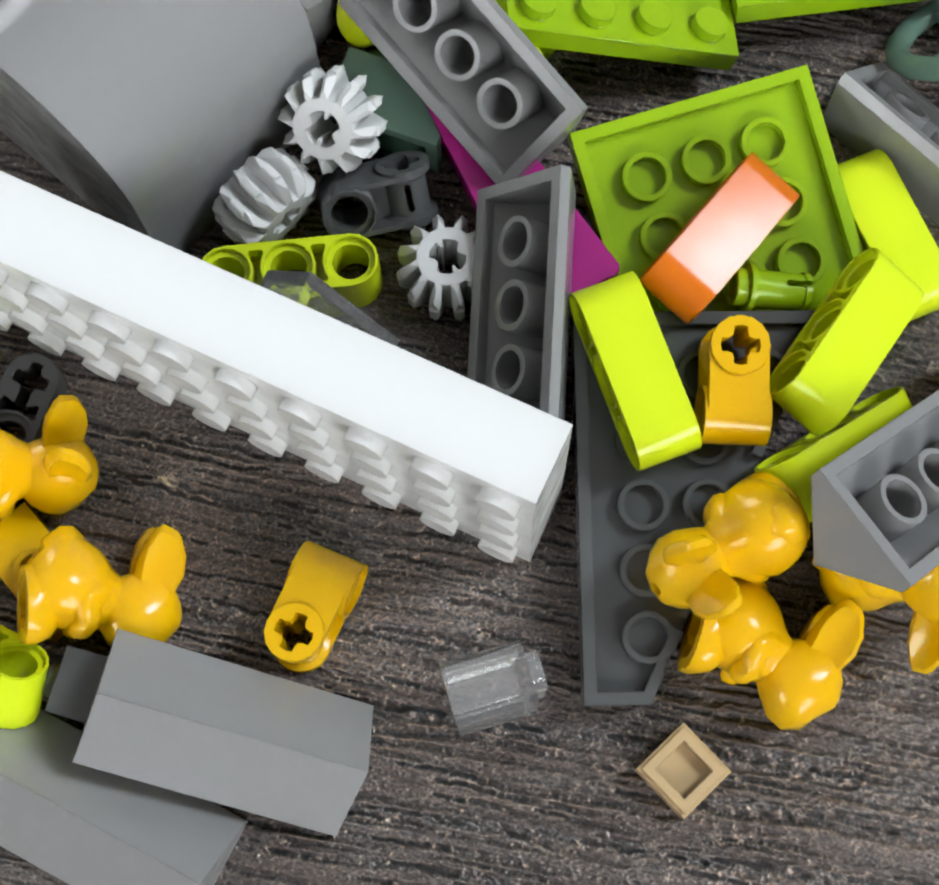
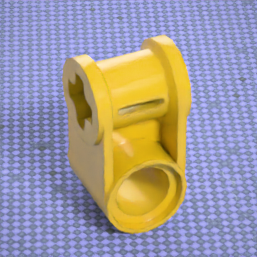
(733, 396)
(317, 595)

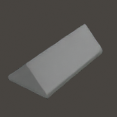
(475, 77)
(884, 112)
(524, 288)
(881, 503)
(227, 734)
(100, 824)

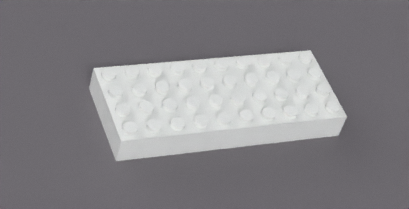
(279, 373)

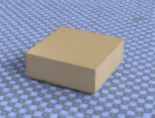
(682, 771)

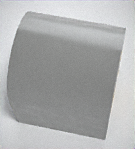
(150, 98)

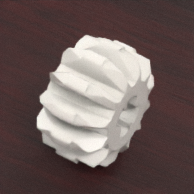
(332, 95)
(264, 197)
(433, 251)

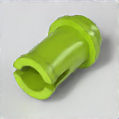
(769, 289)

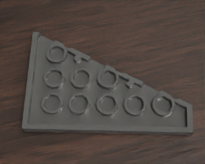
(623, 512)

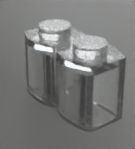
(493, 686)

